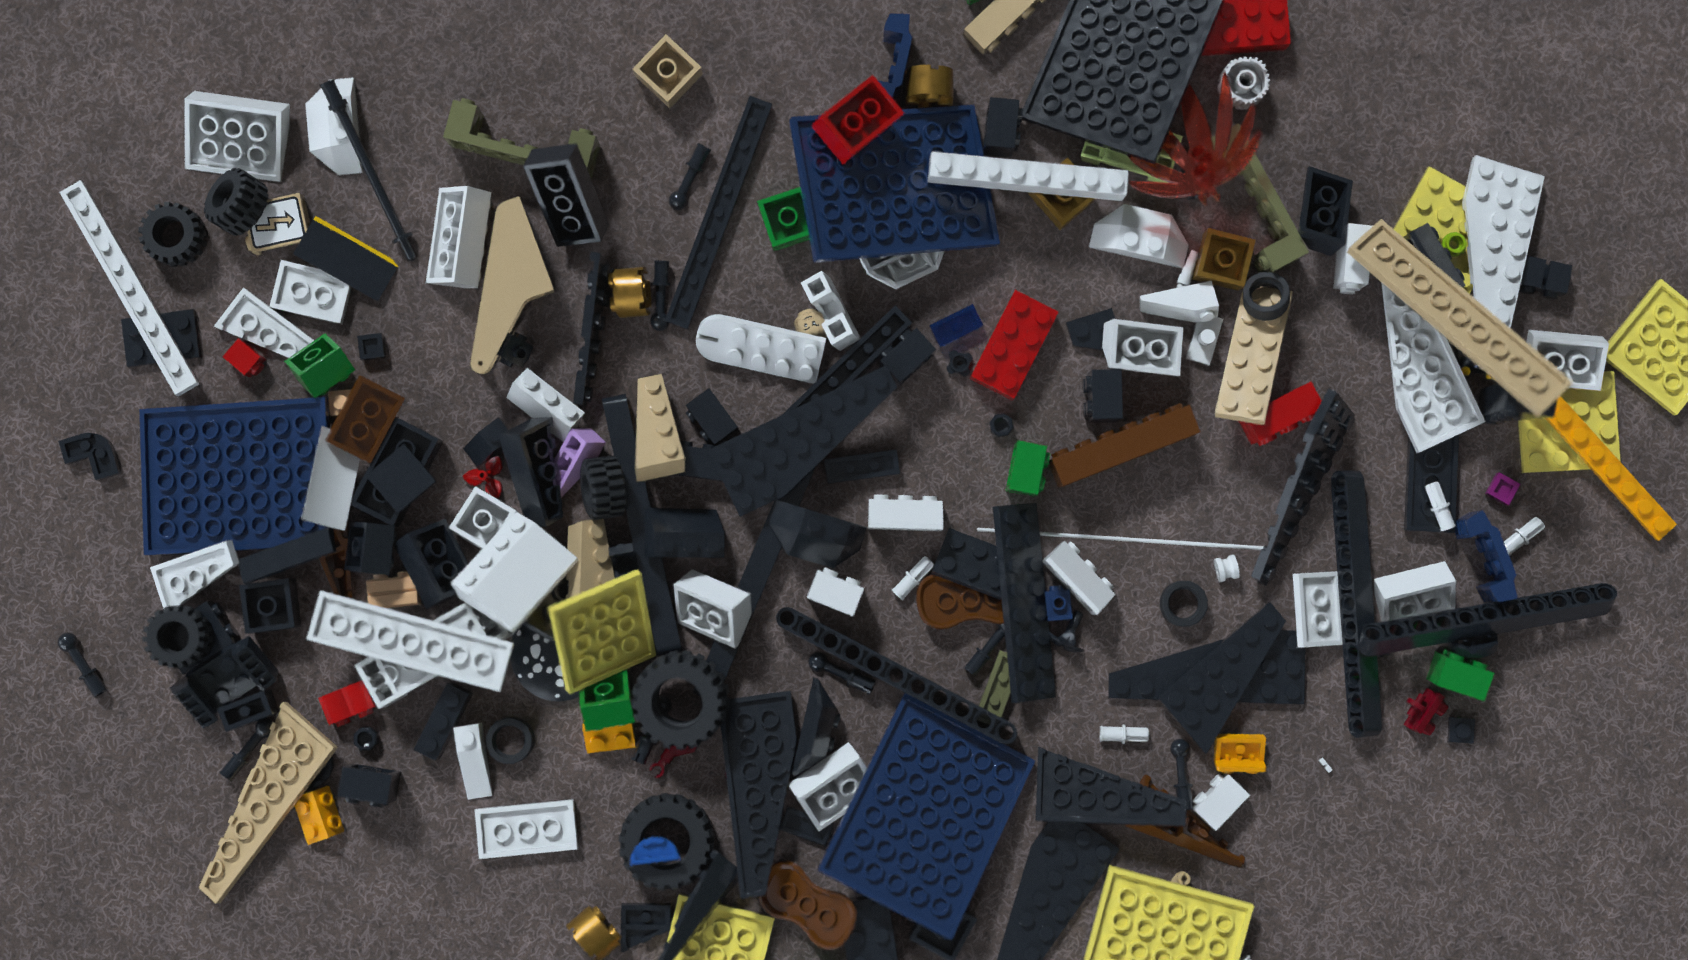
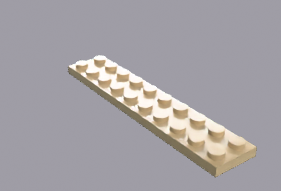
(1460, 317)

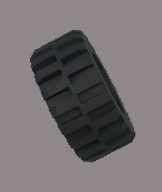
(658, 722)
(699, 830)

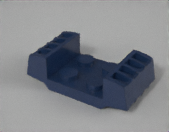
(897, 32)
(1496, 555)

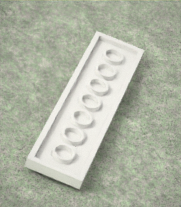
(410, 641)

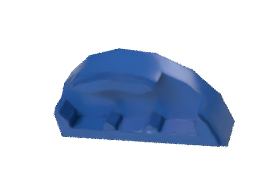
(654, 850)

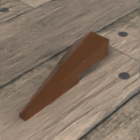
(334, 565)
(1192, 837)

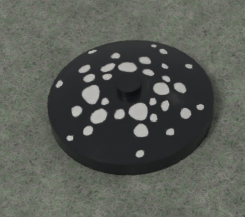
(538, 665)

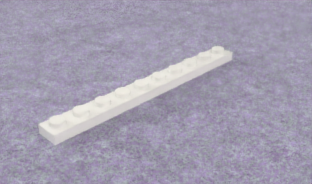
(129, 288)

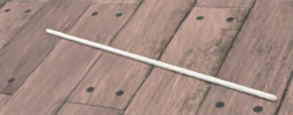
(1140, 540)

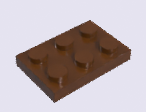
(364, 419)

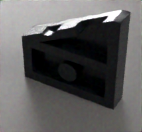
(1088, 330)
(643, 922)

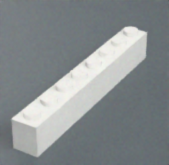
(1027, 176)

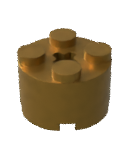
(929, 86)
(630, 292)
(593, 933)

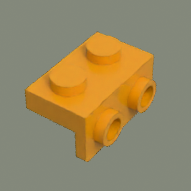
(610, 738)
(1240, 753)
(318, 815)

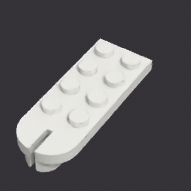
(760, 347)

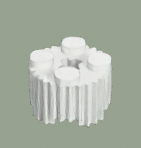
(1256, 77)

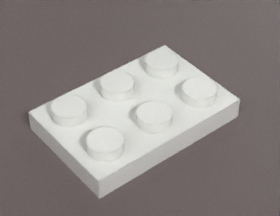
(310, 293)
(1317, 609)

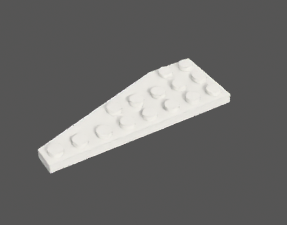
(1499, 225)
(1426, 378)

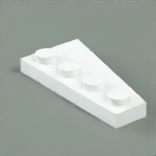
(262, 325)
(188, 575)

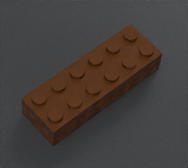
(1129, 443)

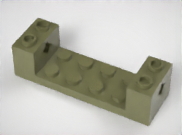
(464, 133)
(1290, 244)

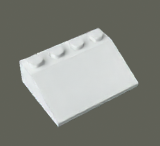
(236, 134)
(514, 572)

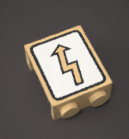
(280, 225)

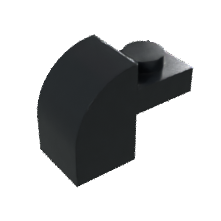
(623, 559)

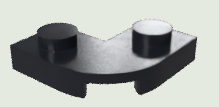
(96, 449)

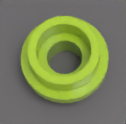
(1459, 239)

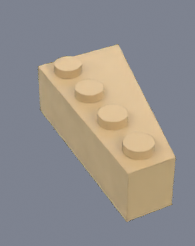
(656, 434)
(590, 545)

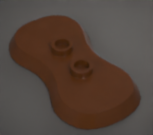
(947, 604)
(820, 912)

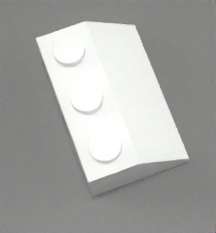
(1143, 347)
(1575, 355)
(905, 513)
(1079, 577)
(1415, 592)
(712, 607)
(829, 786)

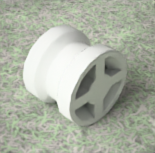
(1226, 568)

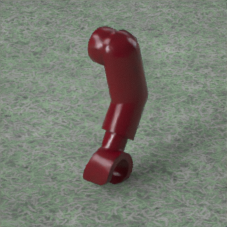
(668, 755)

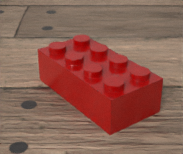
(1250, 27)
(1014, 345)

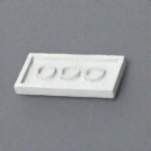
(526, 829)

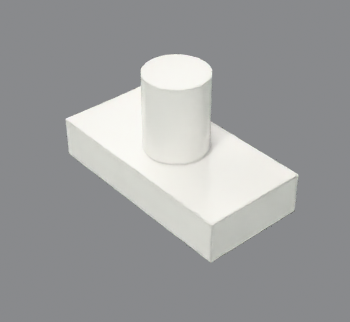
(1204, 341)

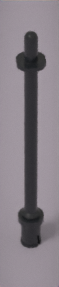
(338, 106)

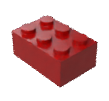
(857, 119)
(1284, 414)

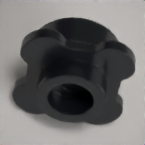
(953, 367)

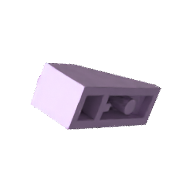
(578, 445)

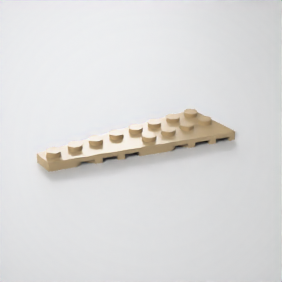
(281, 776)

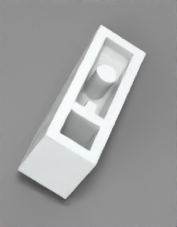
(1184, 303)
(473, 760)

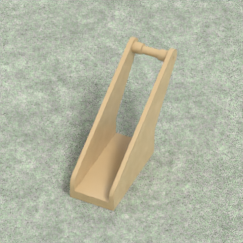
(511, 280)

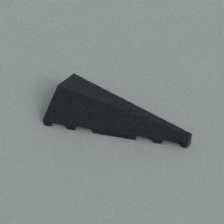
(708, 894)

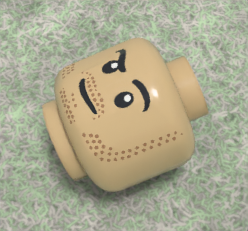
(810, 322)

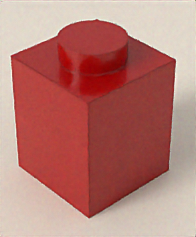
(244, 358)

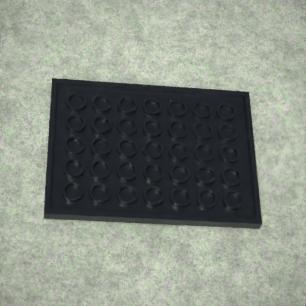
(1121, 71)

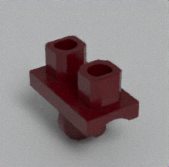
(1422, 711)

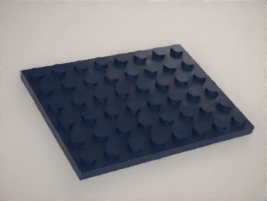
(883, 195)
(228, 473)
(926, 816)

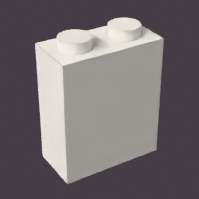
(1349, 273)

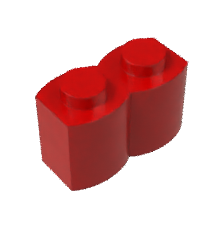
(346, 703)

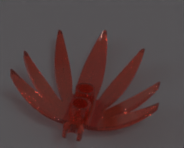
(1202, 164)

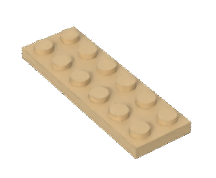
(1252, 362)

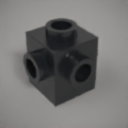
(514, 350)

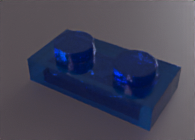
(956, 325)

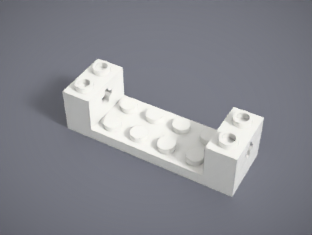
(391, 682)

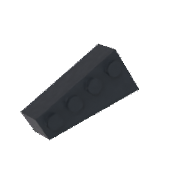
(1500, 406)

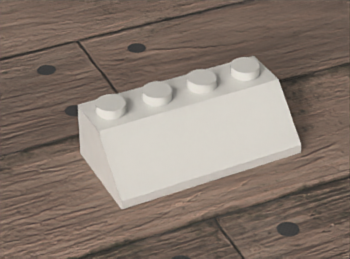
(459, 237)

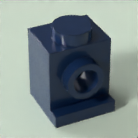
(1063, 612)

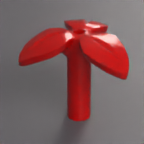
(476, 477)

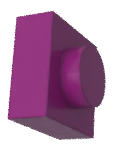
(1502, 488)

